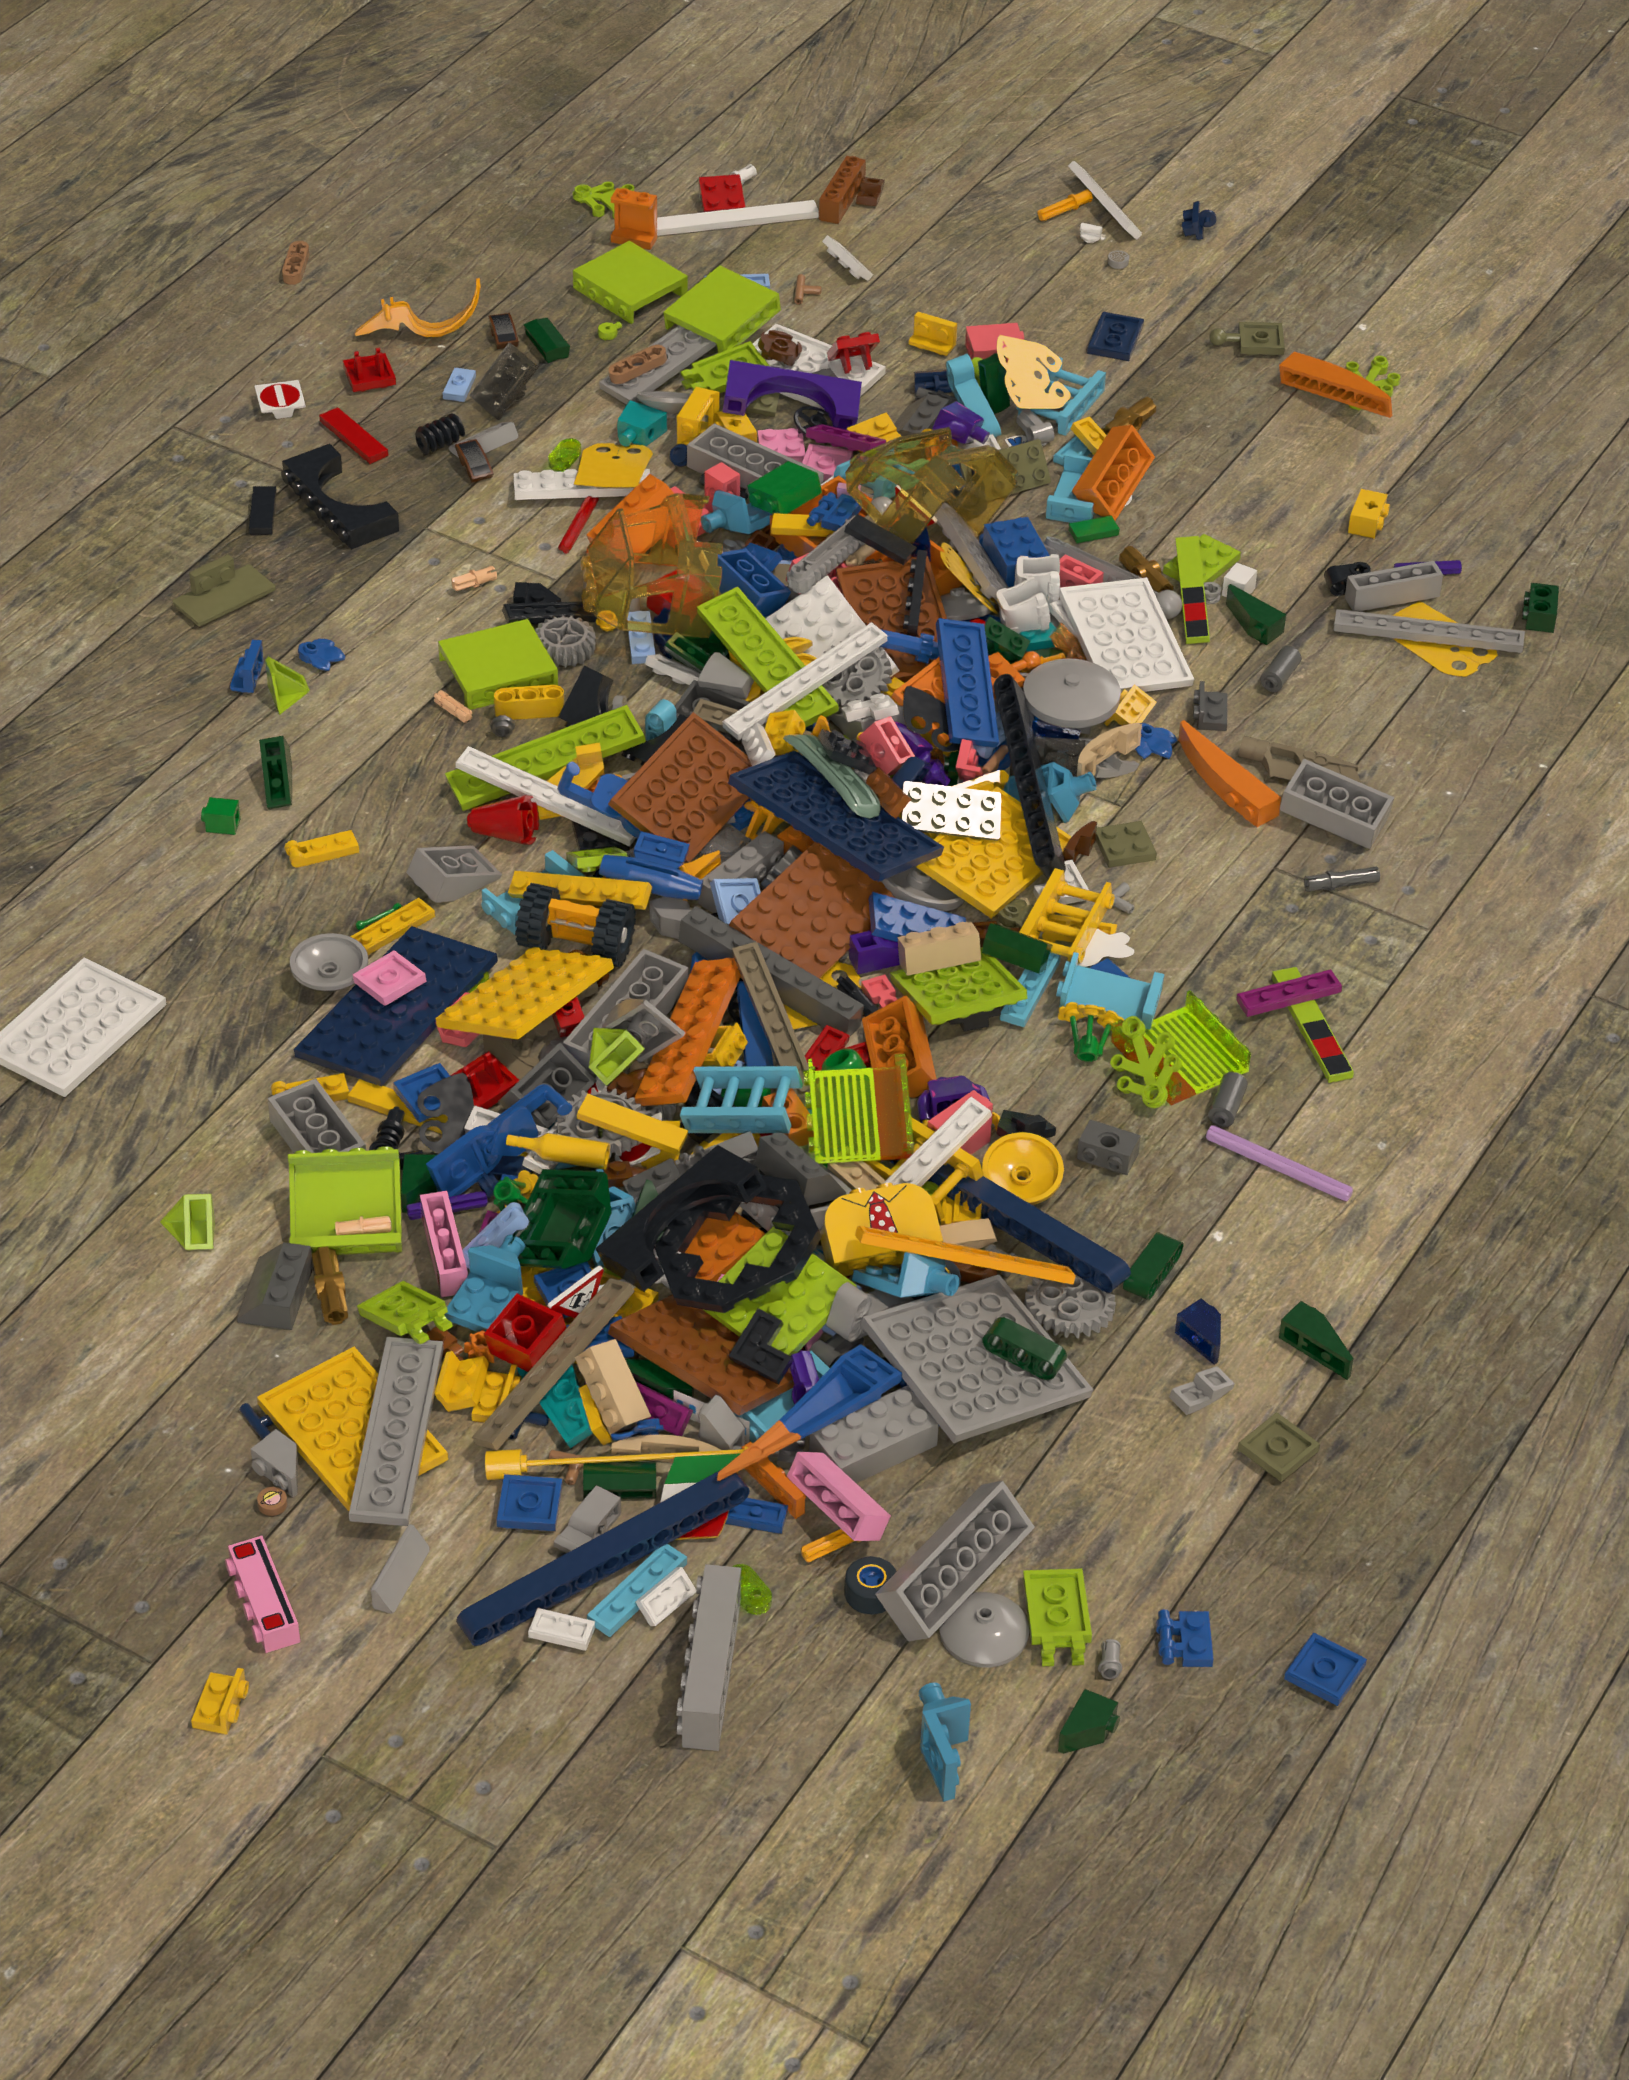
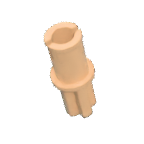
(474, 578)
(364, 1226)

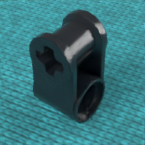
(1337, 576)

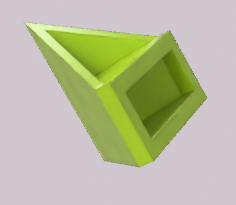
(284, 684)
(612, 1052)
(192, 1221)

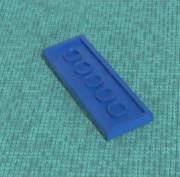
(967, 682)

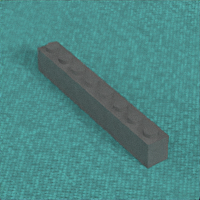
(794, 985)

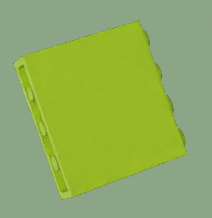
(628, 280)
(724, 308)
(497, 659)
(342, 1188)

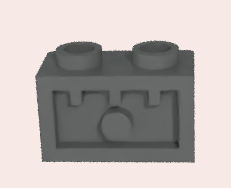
(1211, 709)

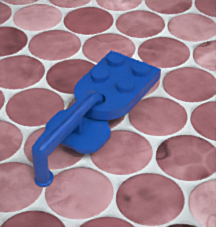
(598, 800)
(484, 1145)

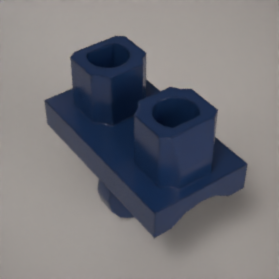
(1196, 221)
(932, 380)

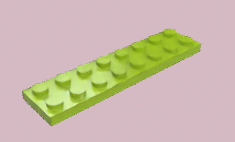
(761, 650)
(549, 754)

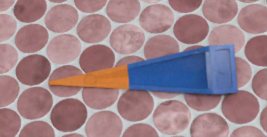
(846, 1387)

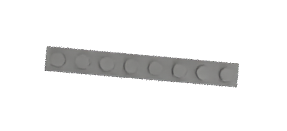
(1429, 631)

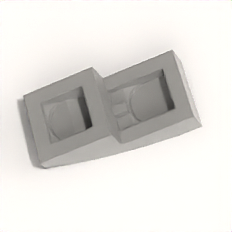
(1204, 1390)

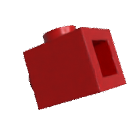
(568, 1017)

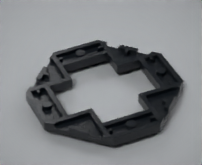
(753, 1280)

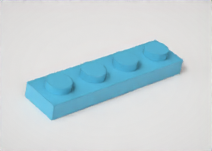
(1035, 984)
(620, 1603)

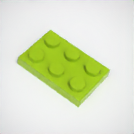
(1215, 559)
(588, 859)

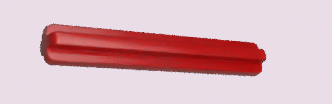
(577, 524)

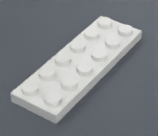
(560, 485)

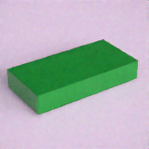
(1094, 529)

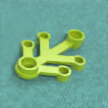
(588, 195)
(1379, 366)
(1146, 1066)

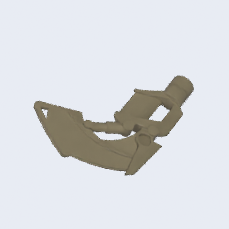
(1261, 752)
(519, 1061)

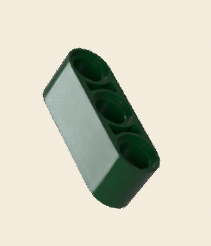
(1153, 1265)
(1024, 1348)

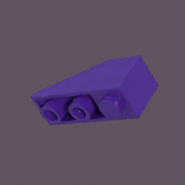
(872, 952)

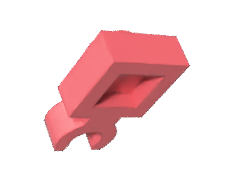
(879, 990)

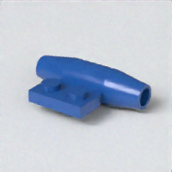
(655, 862)

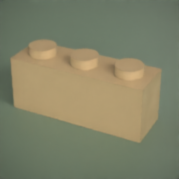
(939, 948)
(612, 1386)

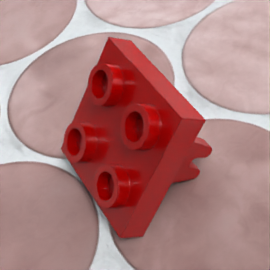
(850, 347)
(369, 371)
(488, 1080)

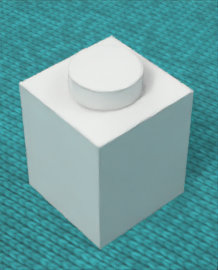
(1241, 577)

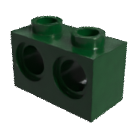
(1541, 607)
(1005, 641)

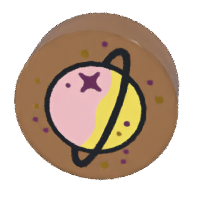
(272, 1501)

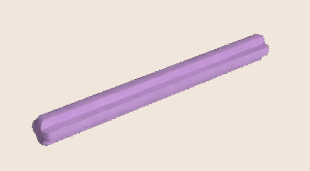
(1279, 1163)

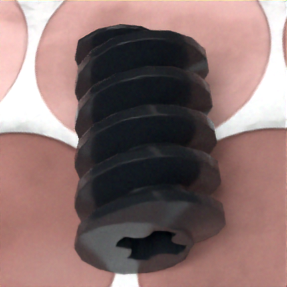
(439, 433)

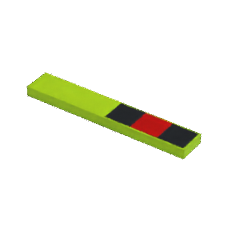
(1192, 590)
(1317, 1033)

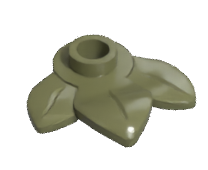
(1014, 913)

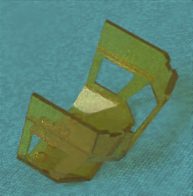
(932, 484)
(611, 562)

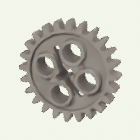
(856, 676)
(573, 1127)
(1069, 1306)

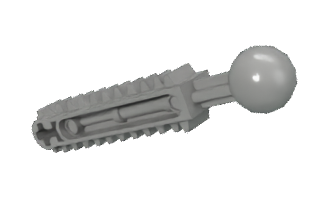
(828, 554)
(1169, 600)

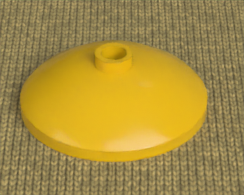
(1027, 1157)

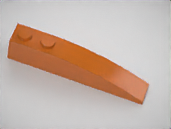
(1334, 383)
(1228, 778)

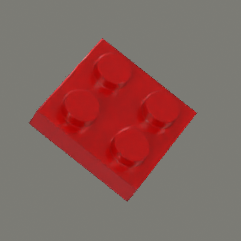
(721, 192)

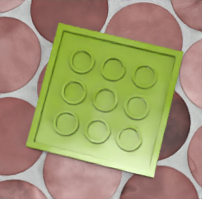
(960, 989)
(799, 1304)

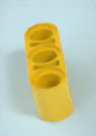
(529, 702)

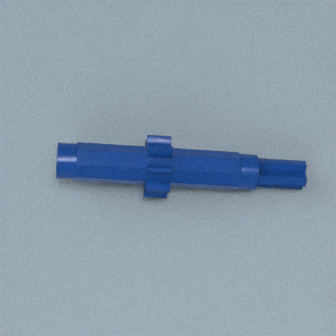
(921, 647)

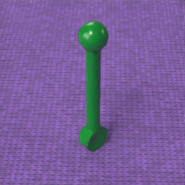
(361, 924)

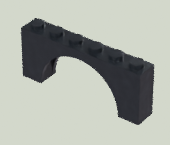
(352, 523)
(590, 699)
(714, 1177)

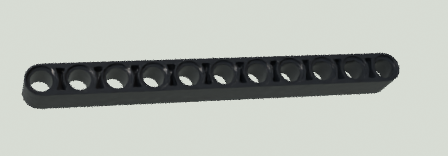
(1029, 775)

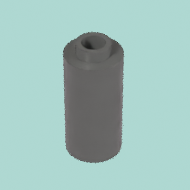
(1280, 668)
(1227, 1099)

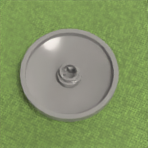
(1071, 693)
(921, 889)

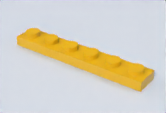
(584, 889)

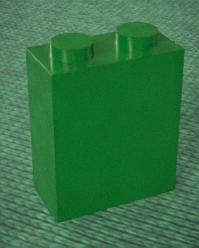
(784, 488)

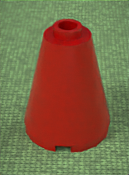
(507, 820)

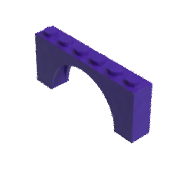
(750, 381)

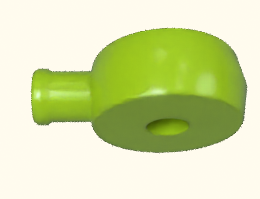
(608, 330)

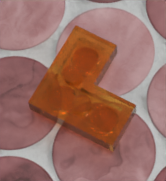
(1065, 640)

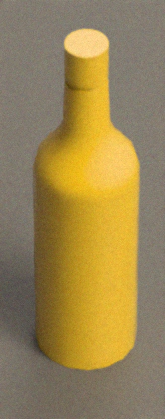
(565, 1149)

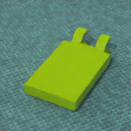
(713, 371)
(406, 1310)
(1057, 1612)

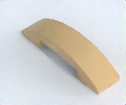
(1103, 746)
(657, 1445)

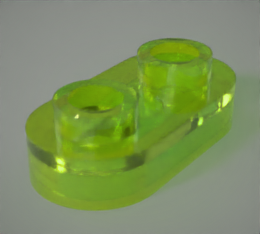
(564, 454)
(752, 1585)

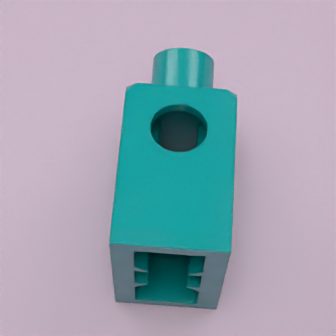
(640, 424)

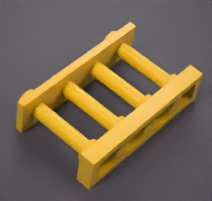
(1048, 904)
(962, 1161)

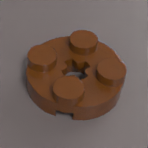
(780, 347)

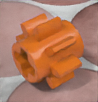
(478, 1347)

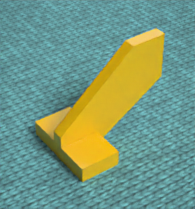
(591, 767)

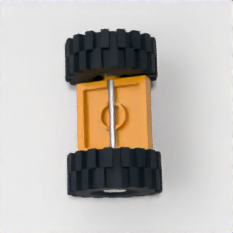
(546, 916)

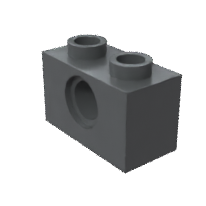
(1108, 1147)

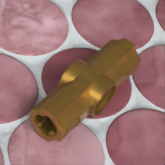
(1133, 415)
(1140, 566)
(329, 1285)

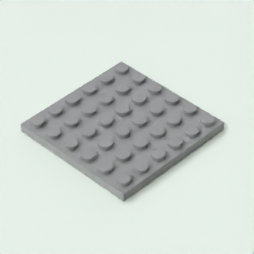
(952, 1373)

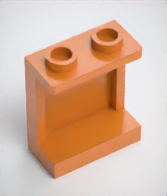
(634, 218)

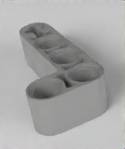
(852, 1304)

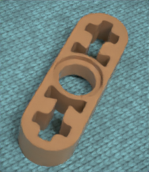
(297, 268)
(650, 357)

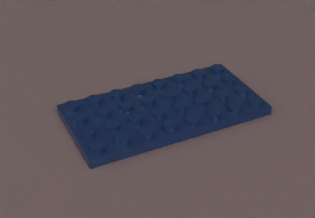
(809, 803)
(376, 1039)

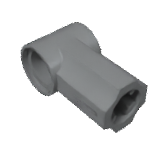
(1035, 427)

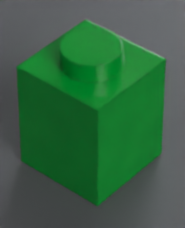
(221, 816)

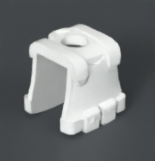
(1044, 570)
(1023, 607)

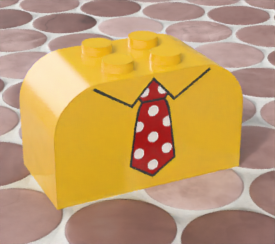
(890, 1208)

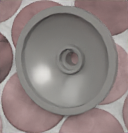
(664, 400)
(963, 605)
(328, 961)
(985, 1640)

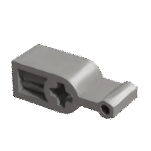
(590, 1519)

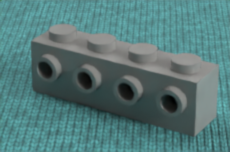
(1393, 586)
(749, 862)

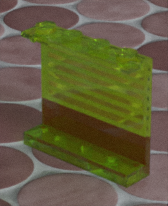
(1200, 1043)
(859, 1113)

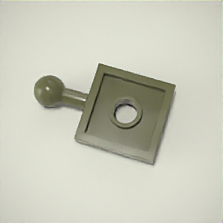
(1254, 338)

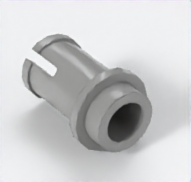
(1110, 1661)

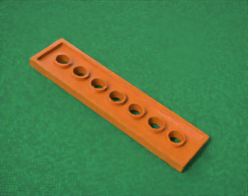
(699, 1016)

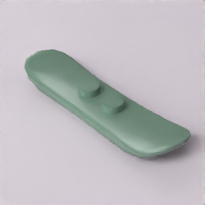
(842, 777)

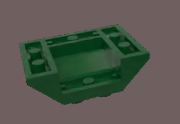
(695, 651)
(564, 1218)

